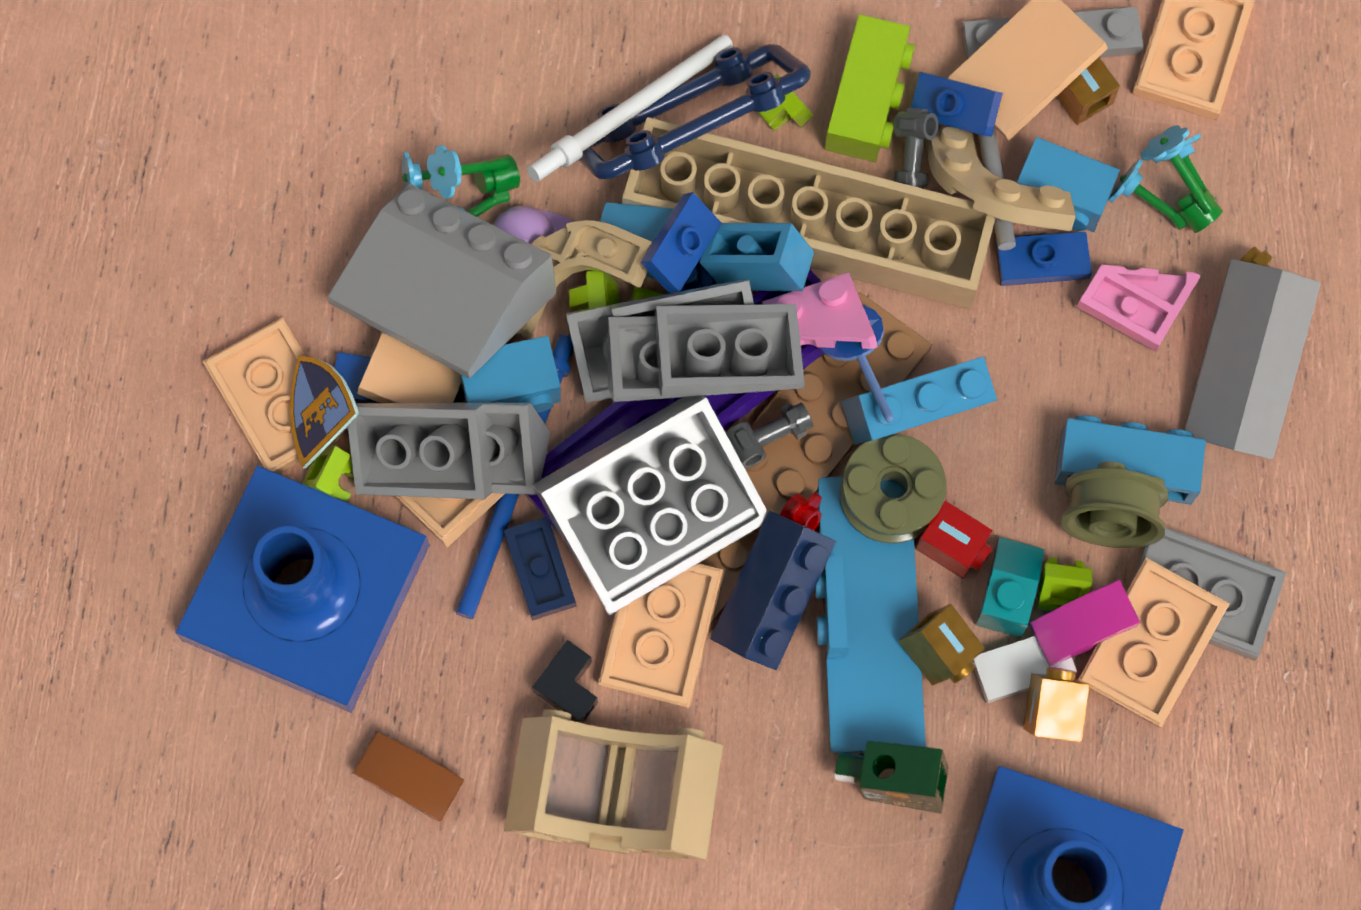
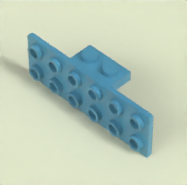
(867, 609)

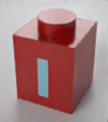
(956, 541)

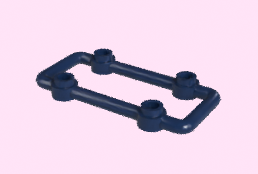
(732, 68)

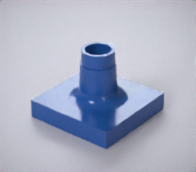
(328, 625)
(1036, 822)

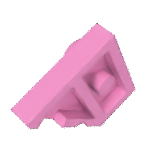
(1137, 301)
(830, 313)

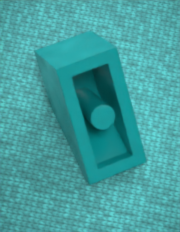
(1011, 587)

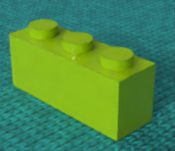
(869, 88)

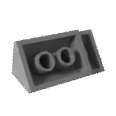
(590, 327)
(704, 351)
(1252, 358)
(447, 449)

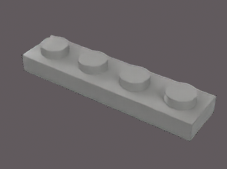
(1116, 27)

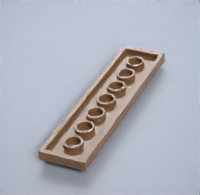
(798, 464)

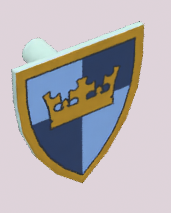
(318, 407)

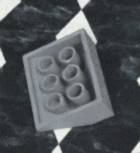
(443, 281)
(652, 501)

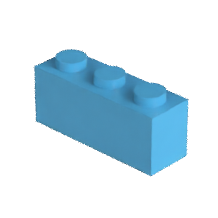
(920, 400)
(1167, 455)

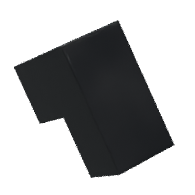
(560, 686)

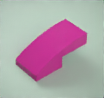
(1084, 623)

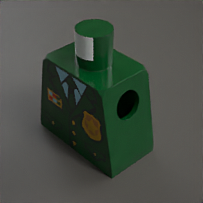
(917, 778)

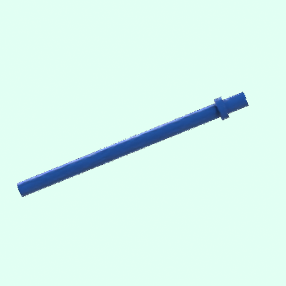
(503, 510)

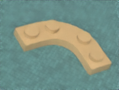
(957, 168)
(592, 247)

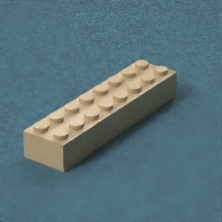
(849, 218)

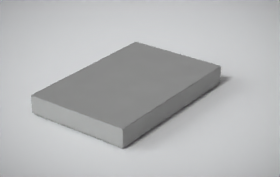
(1242, 582)

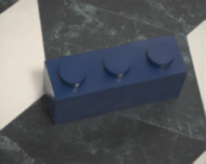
(772, 590)

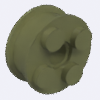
(900, 460)
(1115, 507)

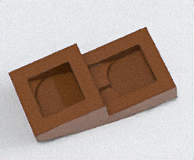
(408, 776)

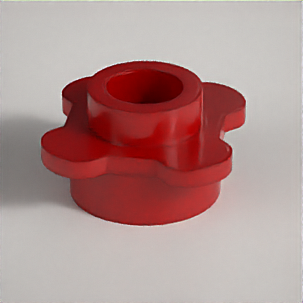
(803, 510)

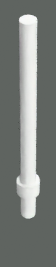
(570, 148)

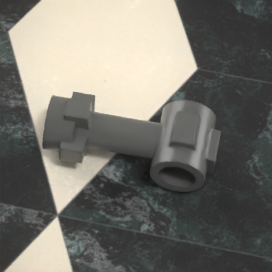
(916, 127)
(750, 443)

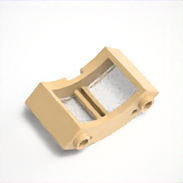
(614, 787)

